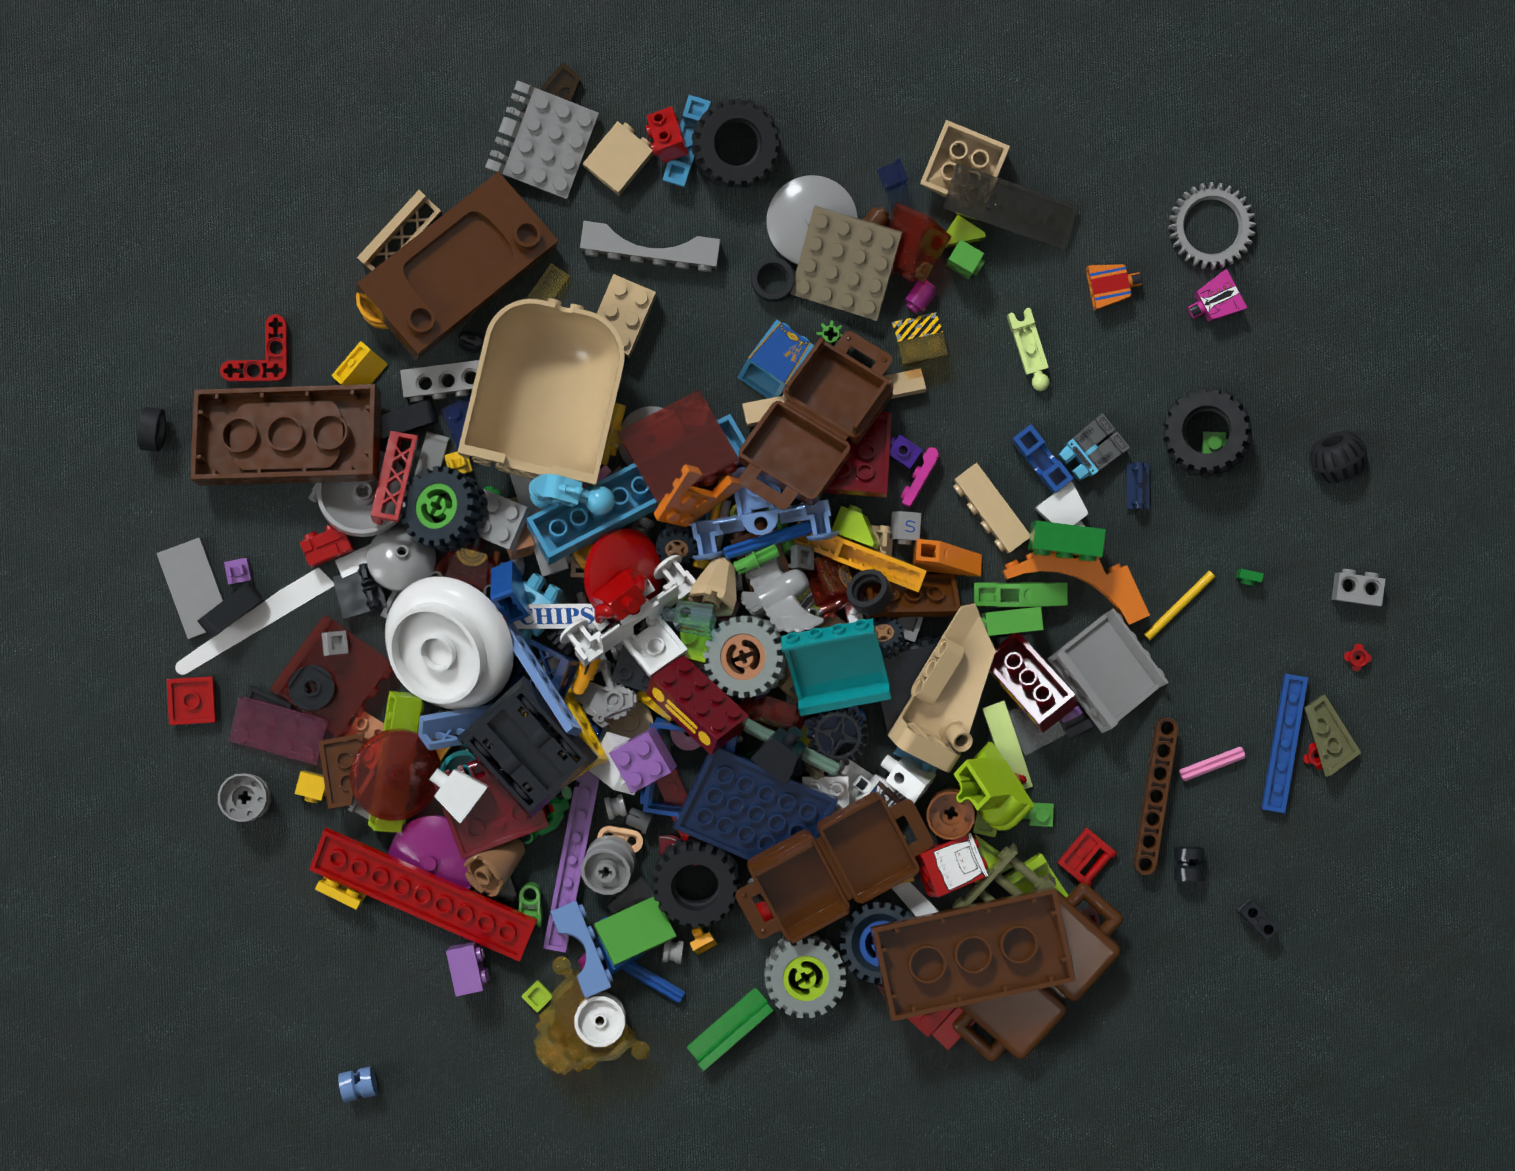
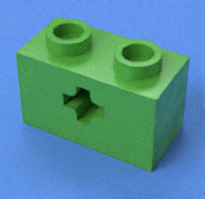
(965, 259)

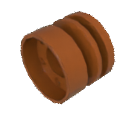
(945, 826)

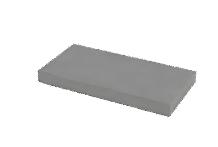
(190, 583)

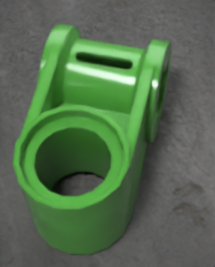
(531, 906)

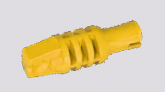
(612, 438)

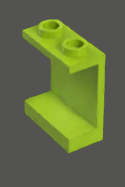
(1040, 867)

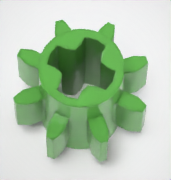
(825, 331)

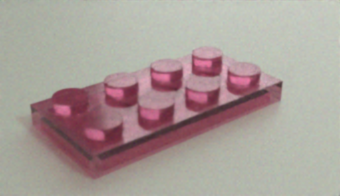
(278, 730)

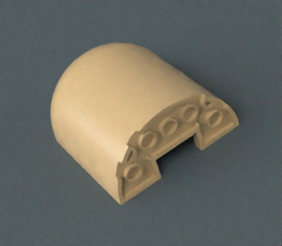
(544, 391)

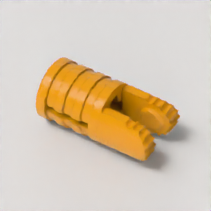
(582, 679)

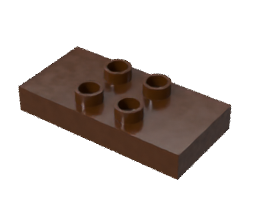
(972, 954)

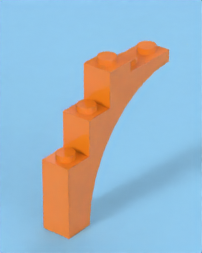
(1116, 585)

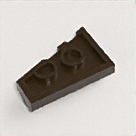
(561, 83)

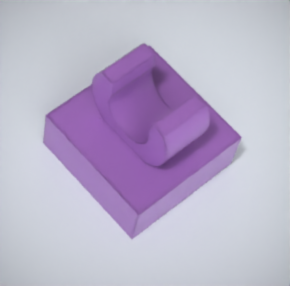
(238, 571)

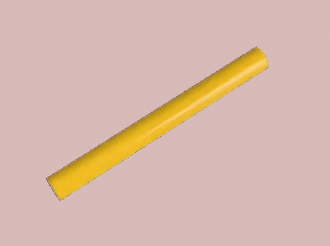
(1179, 605)

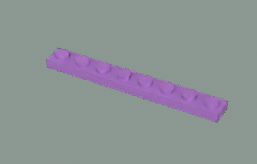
(572, 854)

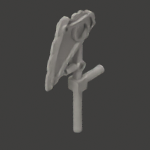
(608, 701)

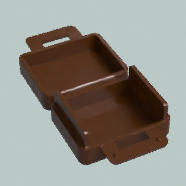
(824, 407)
(813, 879)
(1026, 1018)

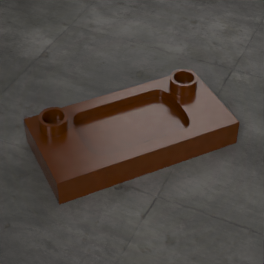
(457, 265)
(286, 435)

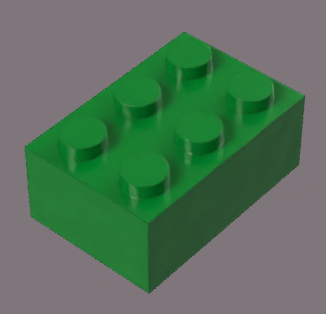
(1066, 540)

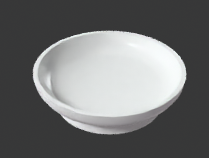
(448, 643)

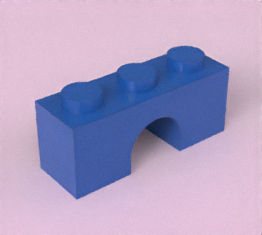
(1041, 460)

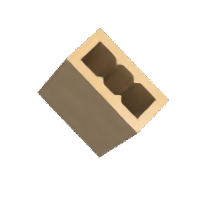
(619, 157)

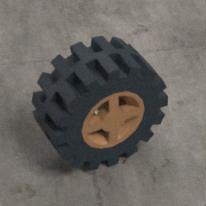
(666, 547)
(890, 637)

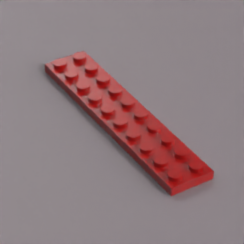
(422, 894)

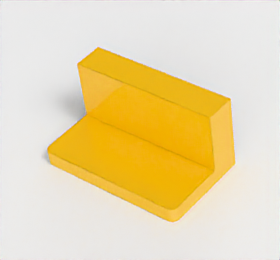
(359, 367)

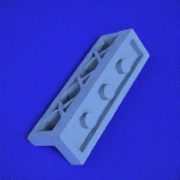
(446, 724)

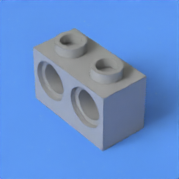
(1357, 593)

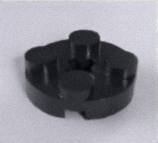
(298, 688)

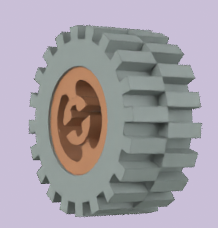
(754, 680)

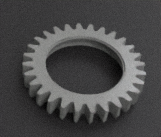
(1243, 222)

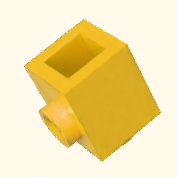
(311, 786)

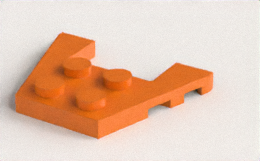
(688, 502)

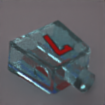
(700, 621)

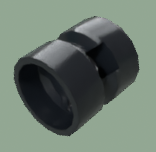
(1191, 871)

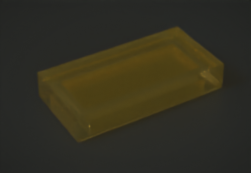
(549, 284)

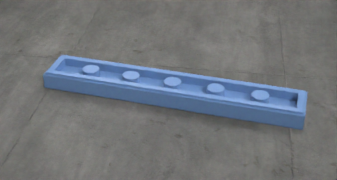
(543, 682)

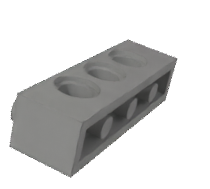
(413, 377)

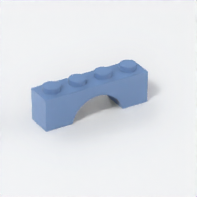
(570, 921)

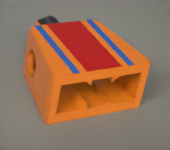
(1110, 284)

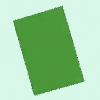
(634, 931)

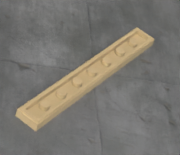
(904, 384)

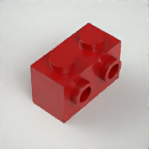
(667, 135)

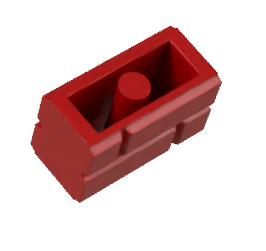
(325, 546)

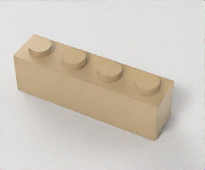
(991, 508)

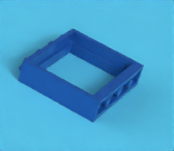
(646, 796)

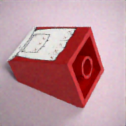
(951, 865)

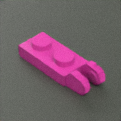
(920, 475)

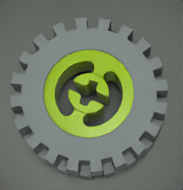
(818, 996)

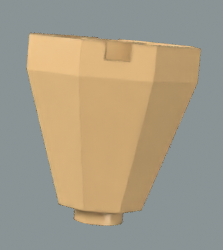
(716, 587)

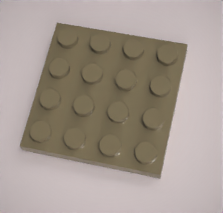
(846, 262)

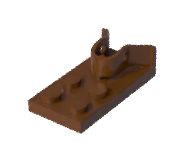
(935, 598)

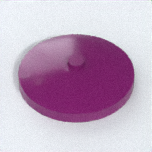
(431, 846)

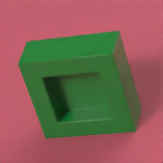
(1249, 577)

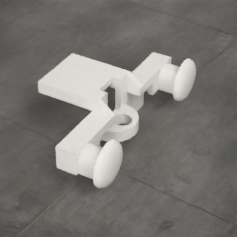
(655, 645)

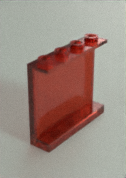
(675, 437)
(354, 675)

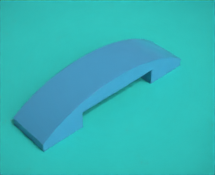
(679, 169)

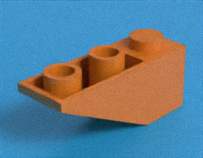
(946, 558)

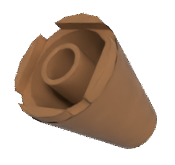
(493, 867)

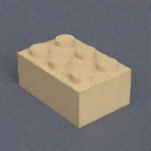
(627, 309)

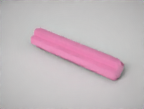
(1212, 763)

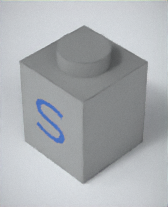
(905, 527)

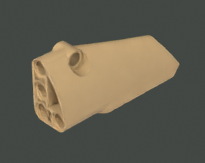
(947, 693)

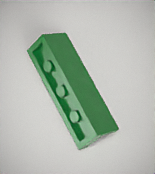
(730, 1028)

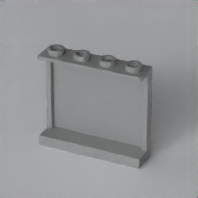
(1107, 670)

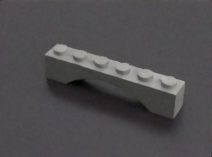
(698, 252)

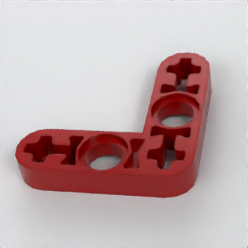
(271, 359)

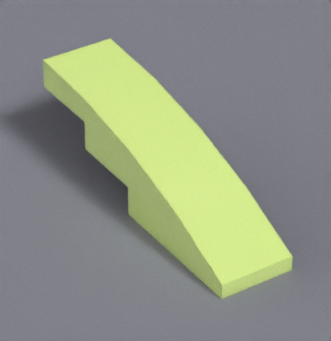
(1005, 738)

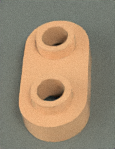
(623, 833)

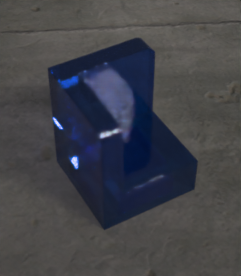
(892, 175)

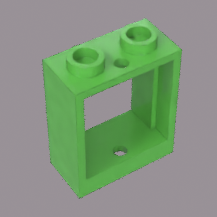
(1013, 621)

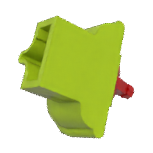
(993, 789)

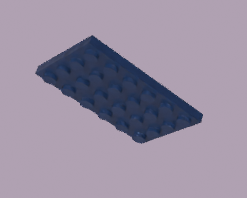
(747, 808)

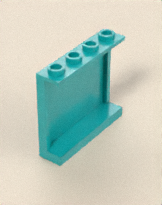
(837, 666)

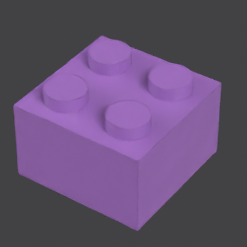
(643, 759)
(467, 968)

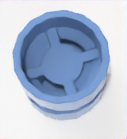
(357, 1084)

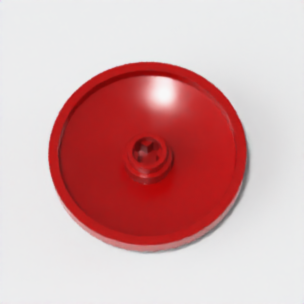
(618, 552)

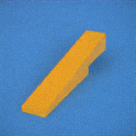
(865, 558)

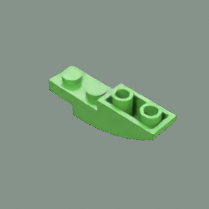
(1020, 594)

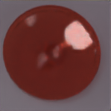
(394, 774)

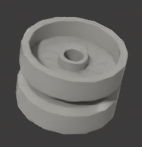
(608, 865)

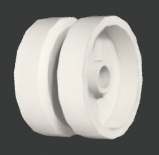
(599, 1033)

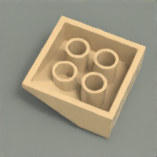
(962, 147)

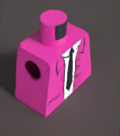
(1217, 299)

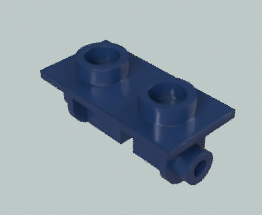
(1137, 485)

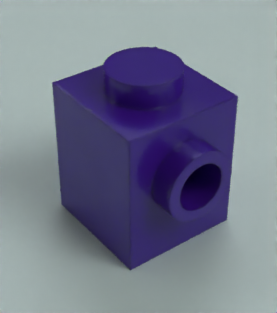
(904, 451)

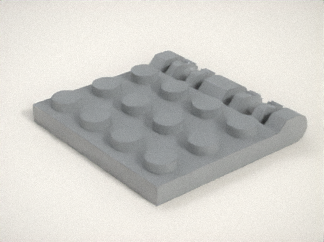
(546, 141)

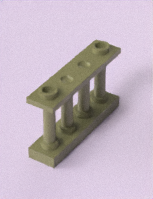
(1006, 856)

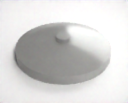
(792, 210)
(350, 504)

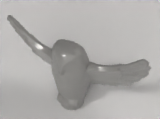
(777, 595)

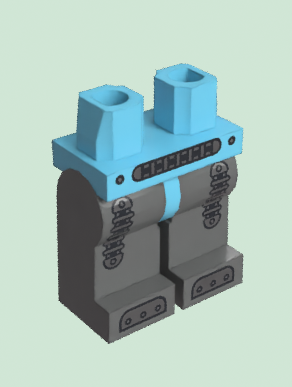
(1087, 453)

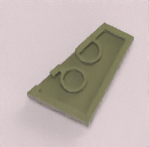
(1330, 735)

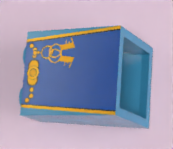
(775, 360)

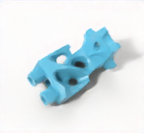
(537, 596)

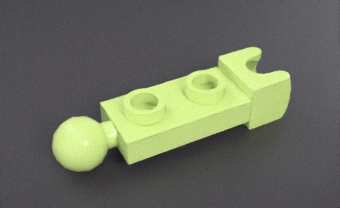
(1030, 348)

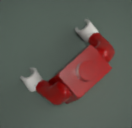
(620, 598)

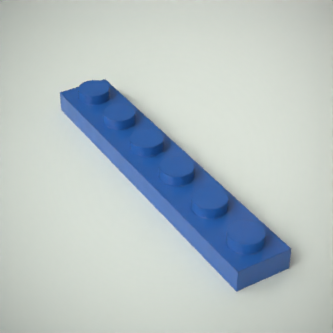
(1284, 743)

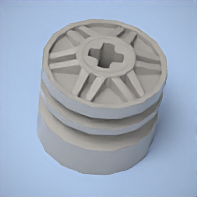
(230, 797)

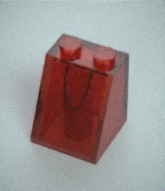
(920, 243)

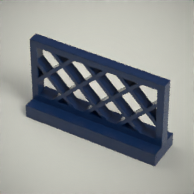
(562, 675)

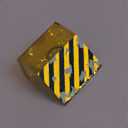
(919, 339)

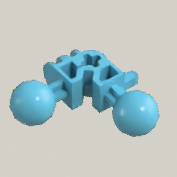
(557, 489)

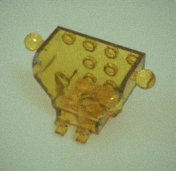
(558, 1041)

